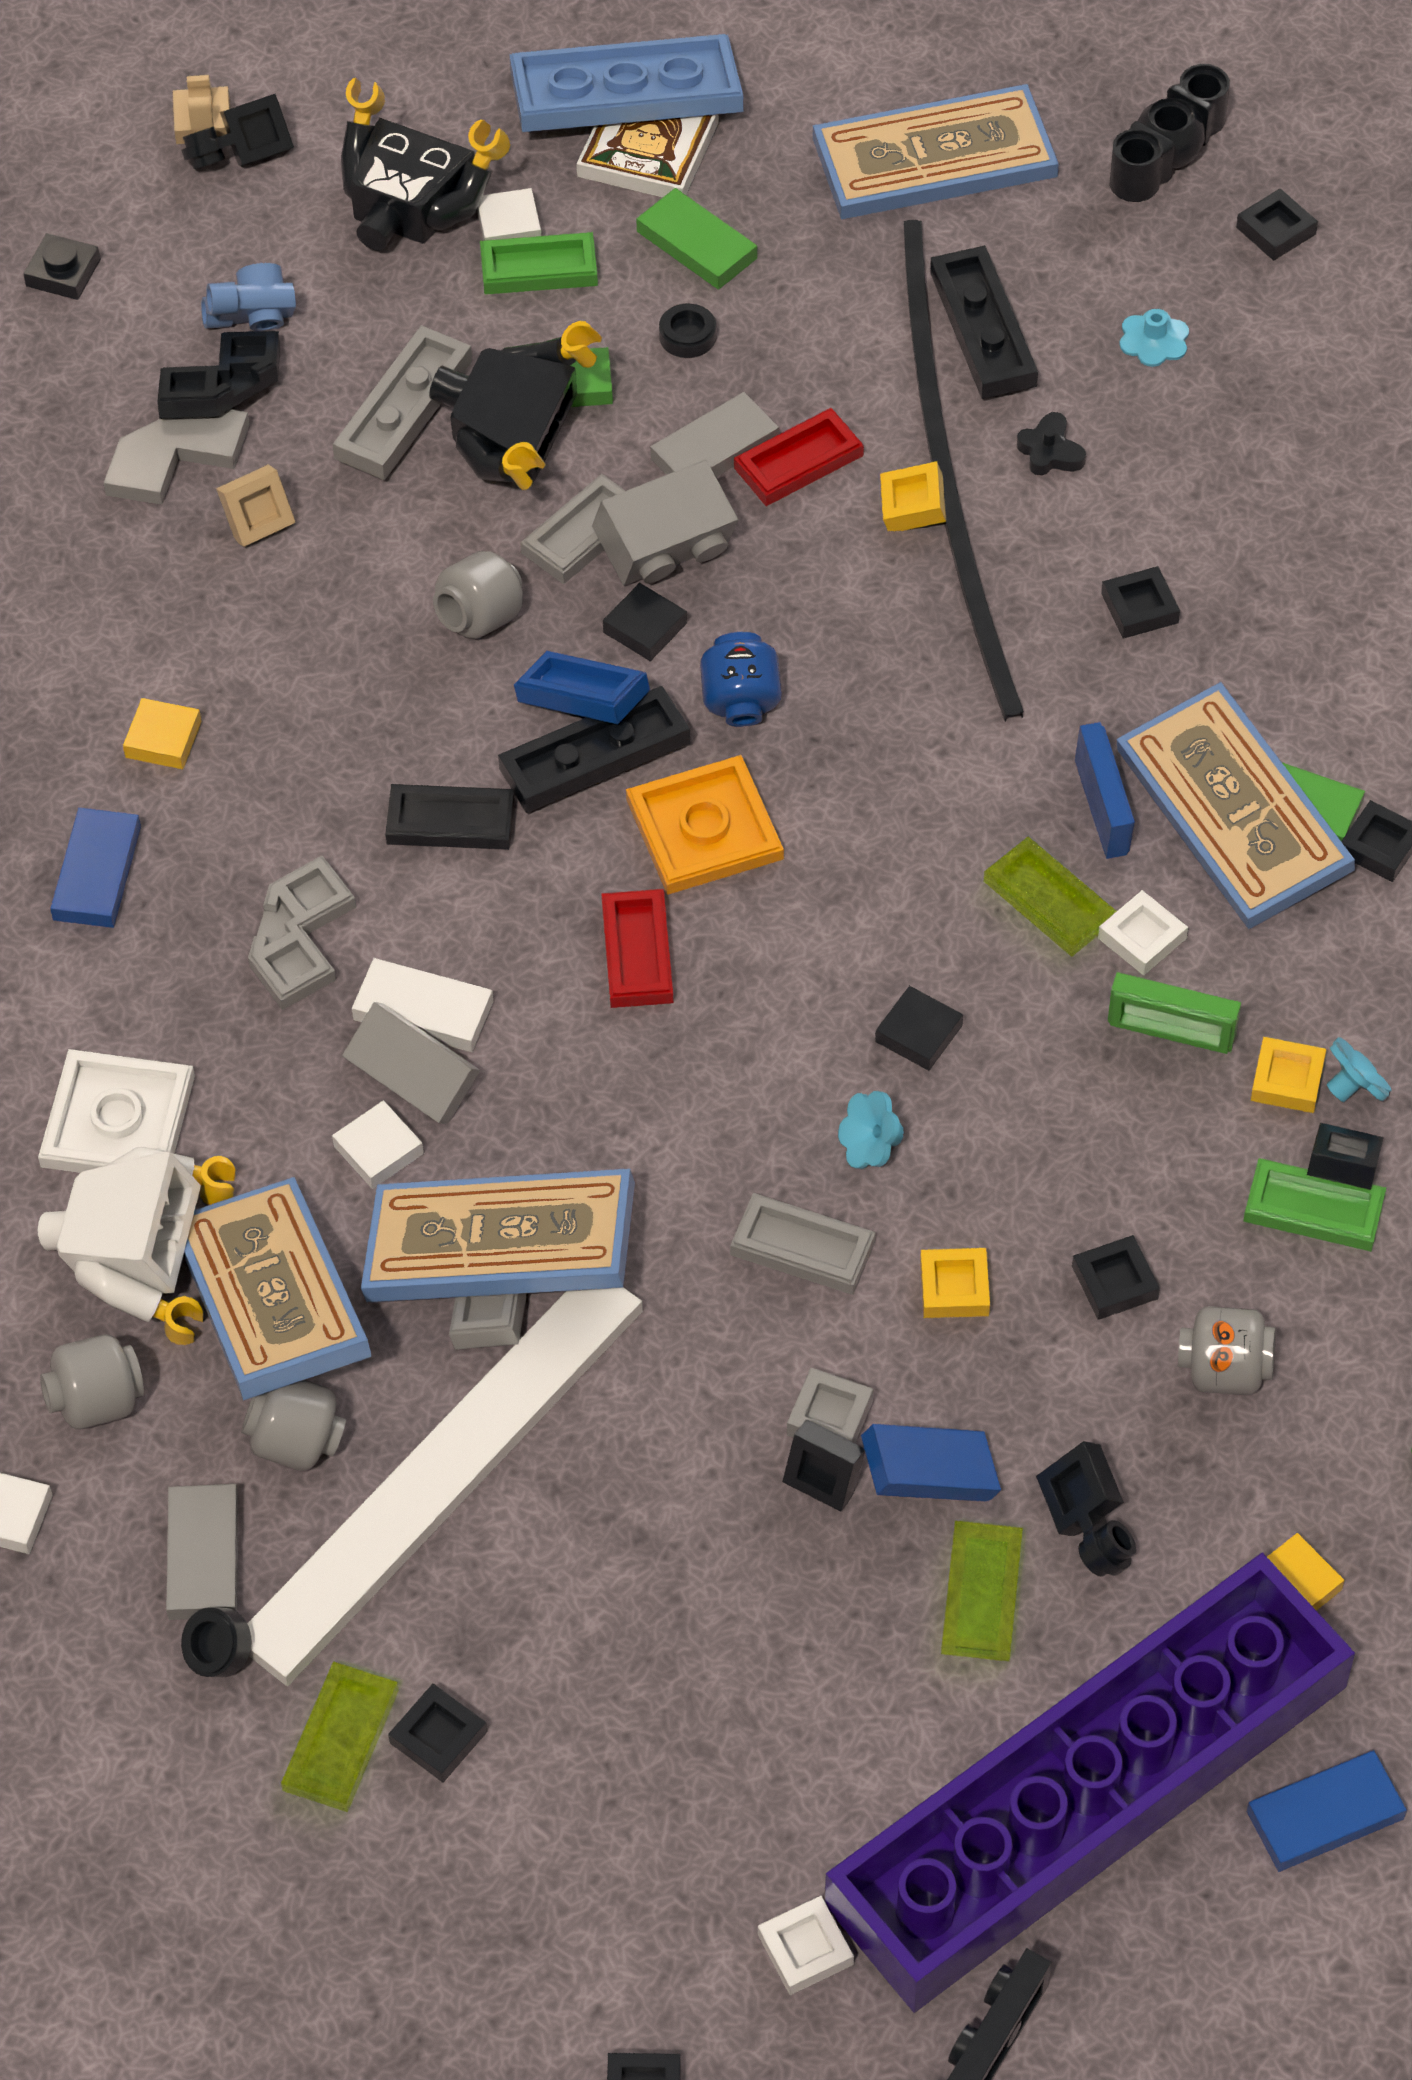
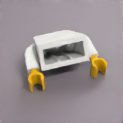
(132, 1228)

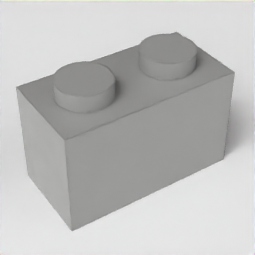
(665, 524)

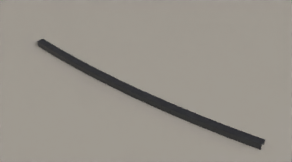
(938, 451)

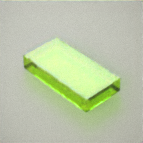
(1048, 895)
(982, 1591)
(340, 1736)

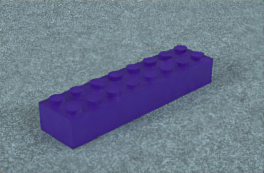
(1087, 1781)

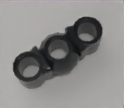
(1169, 133)

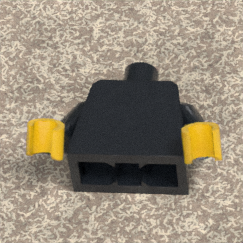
(514, 403)

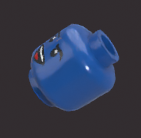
(740, 678)

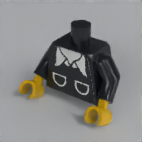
(409, 179)

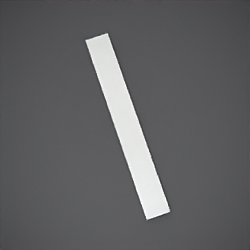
(436, 1478)

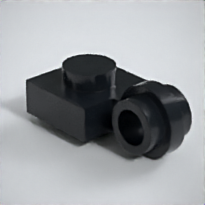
(252, 131)
(1079, 1497)

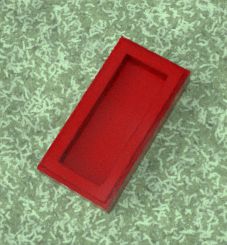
(798, 456)
(637, 948)

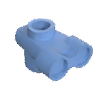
(257, 299)

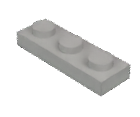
(399, 404)

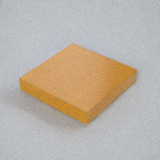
(704, 824)

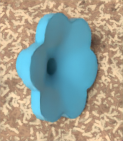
(1154, 337)
(1355, 1074)
(870, 1130)

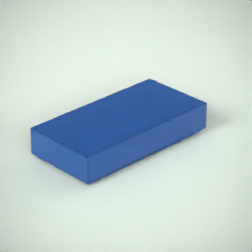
(582, 687)
(1104, 790)
(95, 867)
(930, 1463)
(1326, 1811)

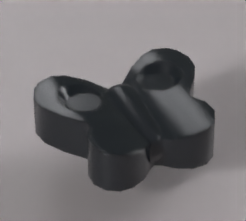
(1049, 446)

